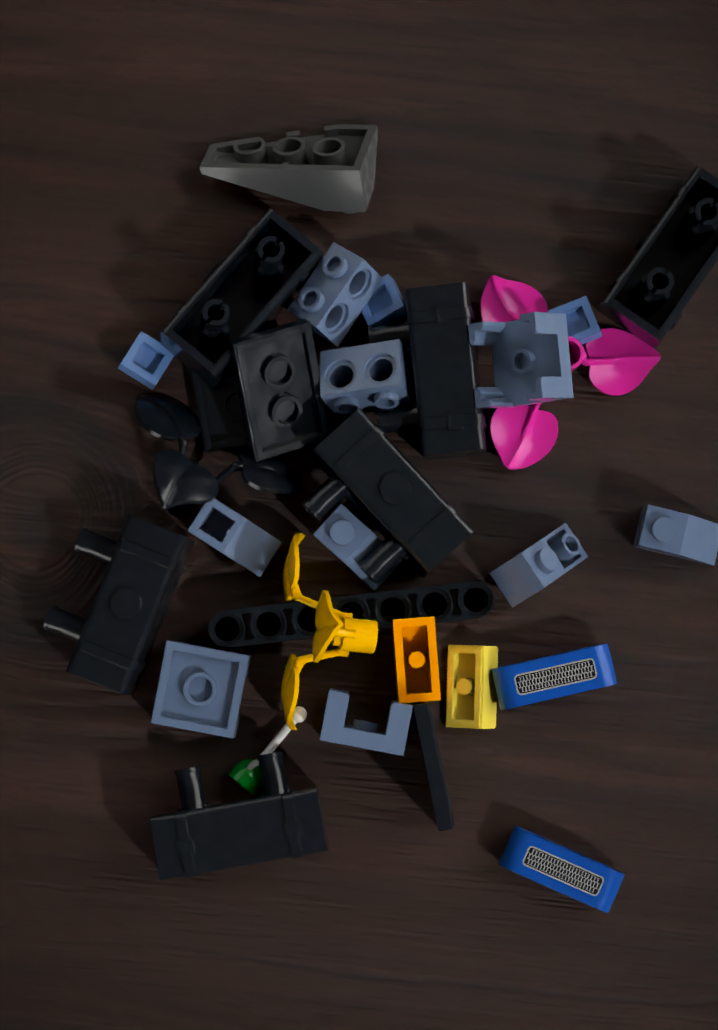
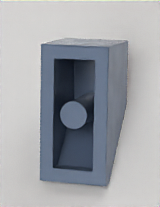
(677, 535)
(350, 542)

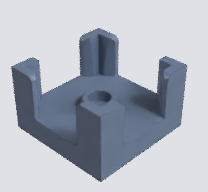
(527, 359)
(200, 689)
(365, 733)

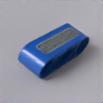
(554, 676)
(561, 869)

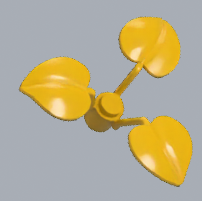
(331, 627)

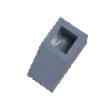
(235, 536)
(539, 565)

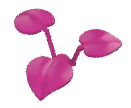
(616, 367)

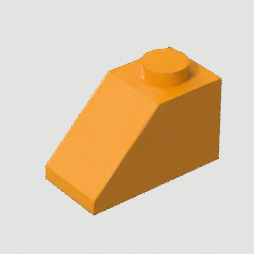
(416, 660)

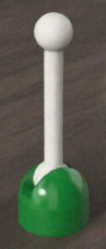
(248, 771)

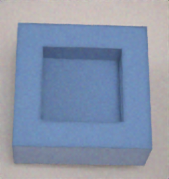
(385, 304)
(580, 320)
(146, 360)

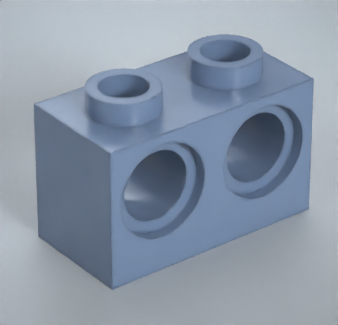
(335, 293)
(366, 368)

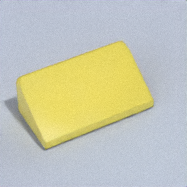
(471, 687)

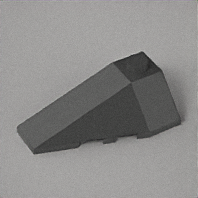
(317, 170)

